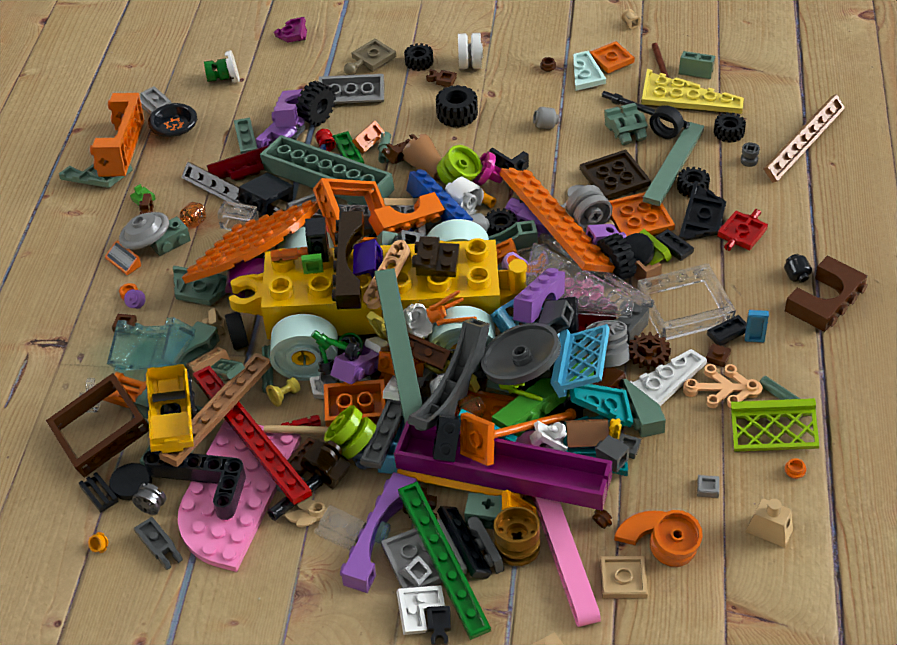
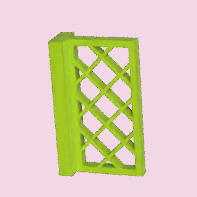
(777, 409)

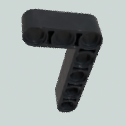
(221, 470)

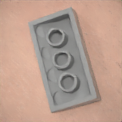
(356, 88)

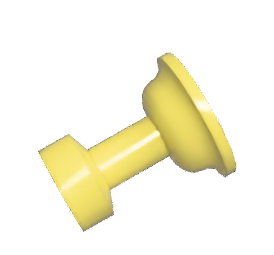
(277, 394)

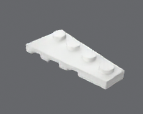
(670, 377)

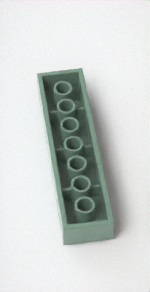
(309, 164)

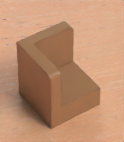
(647, 271)

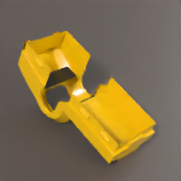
(169, 431)

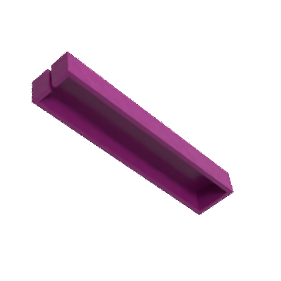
(516, 467)

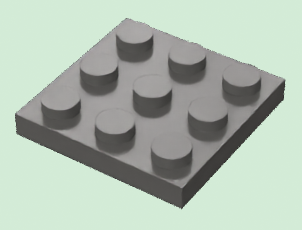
(406, 546)

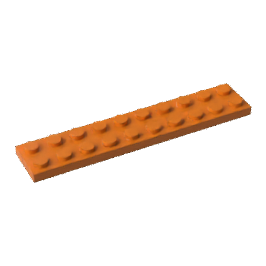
(557, 221)

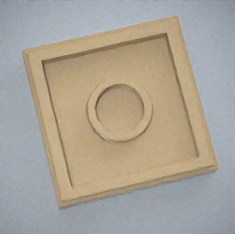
(623, 577)

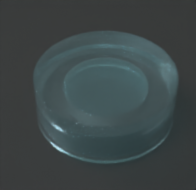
(382, 532)

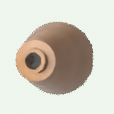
(423, 155)

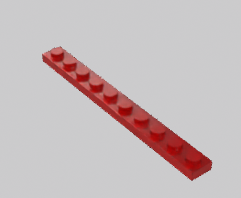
(256, 440)

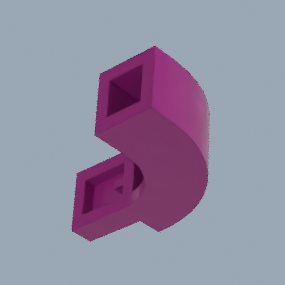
(253, 266)

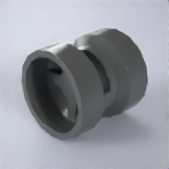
(750, 154)

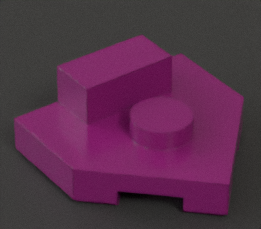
(293, 30)

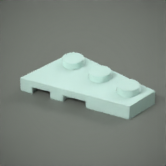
(586, 71)

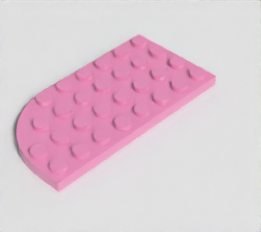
(227, 541)

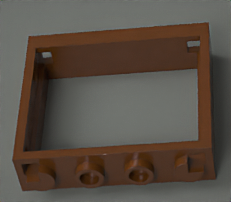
(112, 444)

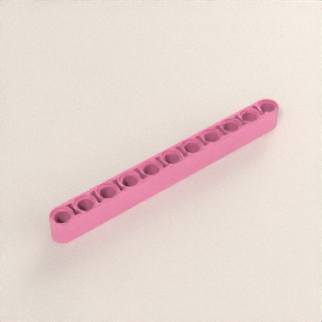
(566, 556)

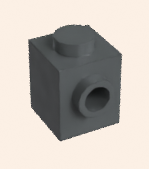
(613, 450)

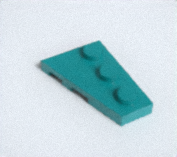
(605, 401)

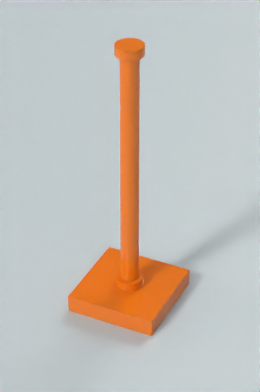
(479, 434)

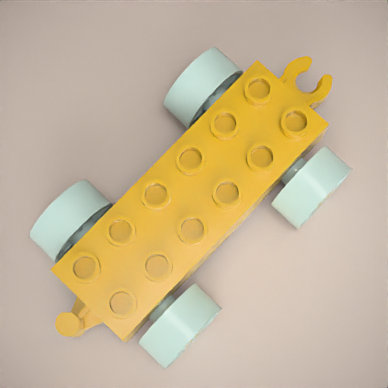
(301, 303)

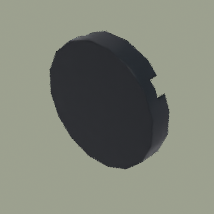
(642, 247)
(127, 480)

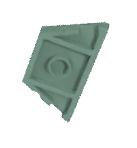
(201, 291)

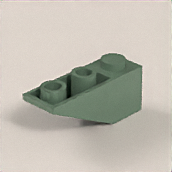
(645, 411)

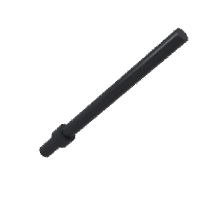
(618, 99)

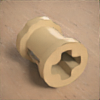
(629, 20)

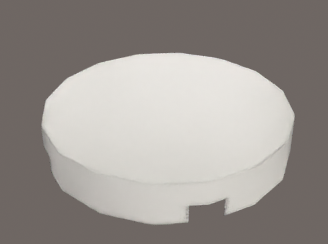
(232, 67)

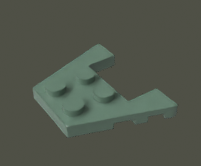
(90, 176)

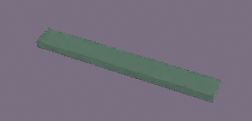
(673, 164)
(398, 342)

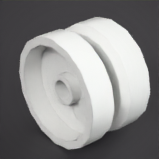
(470, 51)

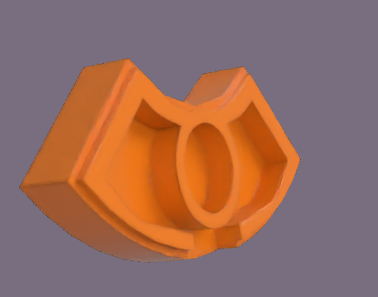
(637, 526)

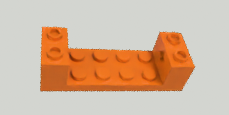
(114, 154)

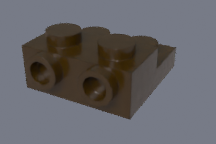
(435, 257)

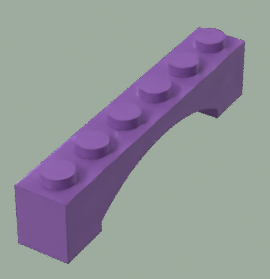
(359, 570)

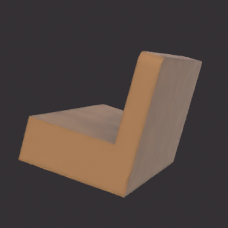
(586, 432)

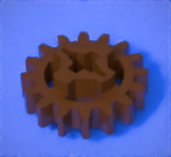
(649, 350)

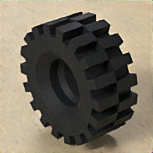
(316, 103)
(620, 255)

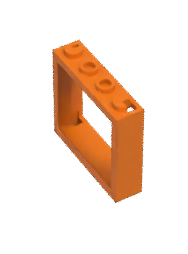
(327, 188)

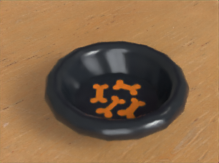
(172, 120)

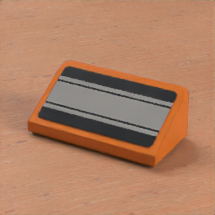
(123, 258)

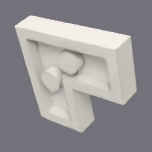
(412, 605)

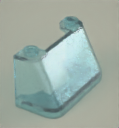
(149, 345)

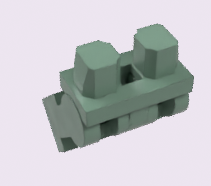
(626, 122)

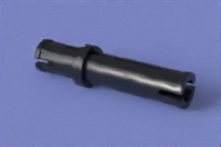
(285, 504)

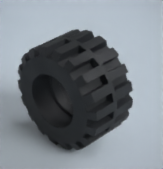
(456, 106)

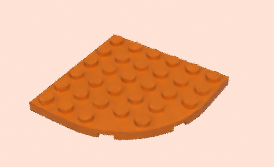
(250, 240)

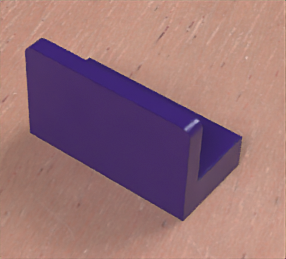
(367, 257)

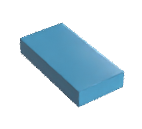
(756, 326)

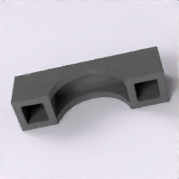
(557, 315)

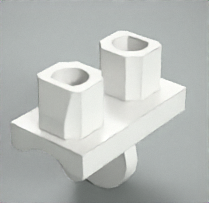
(550, 435)

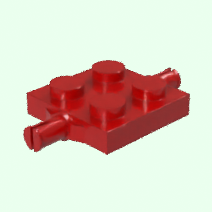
(742, 230)

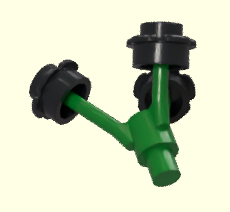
(347, 345)

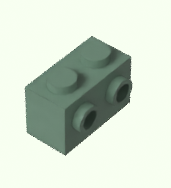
(175, 236)

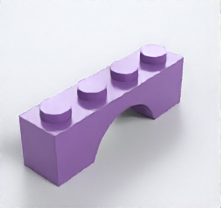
(286, 111)
(530, 300)
(357, 369)

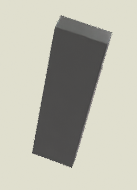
(385, 432)

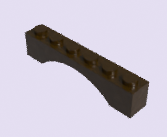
(348, 286)

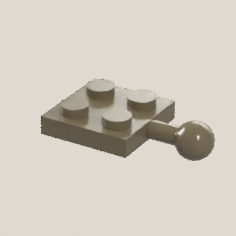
(370, 55)

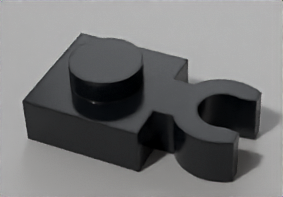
(439, 621)

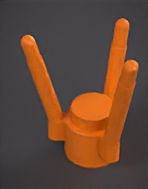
(437, 311)

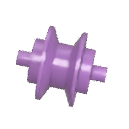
(134, 299)

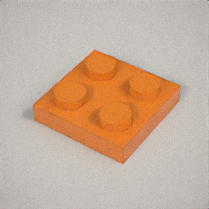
(612, 57)

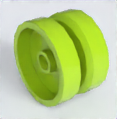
(459, 162)
(350, 431)

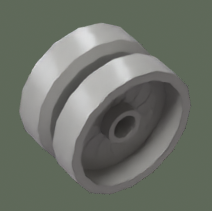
(589, 206)

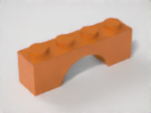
(426, 210)

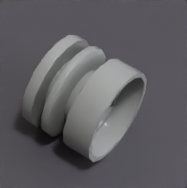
(617, 346)

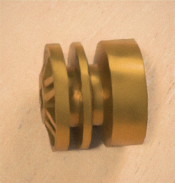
(517, 535)

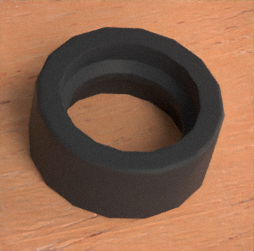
(671, 114)
(236, 330)

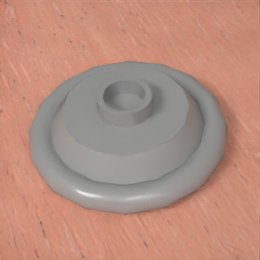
(144, 230)

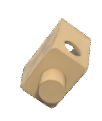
(772, 522)

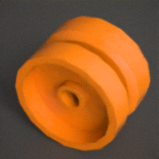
(675, 538)

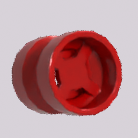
(325, 137)

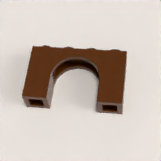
(825, 312)

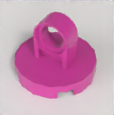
(488, 170)

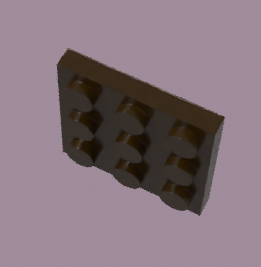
(615, 174)

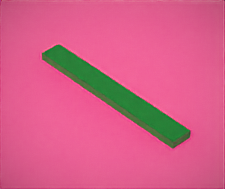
(444, 561)

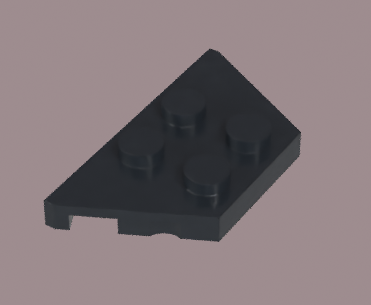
(702, 214)

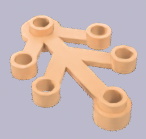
(747, 388)

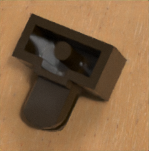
(326, 462)

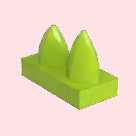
(661, 250)

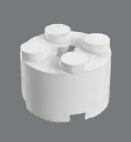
(465, 194)

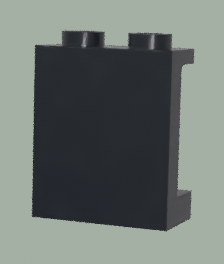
(264, 191)

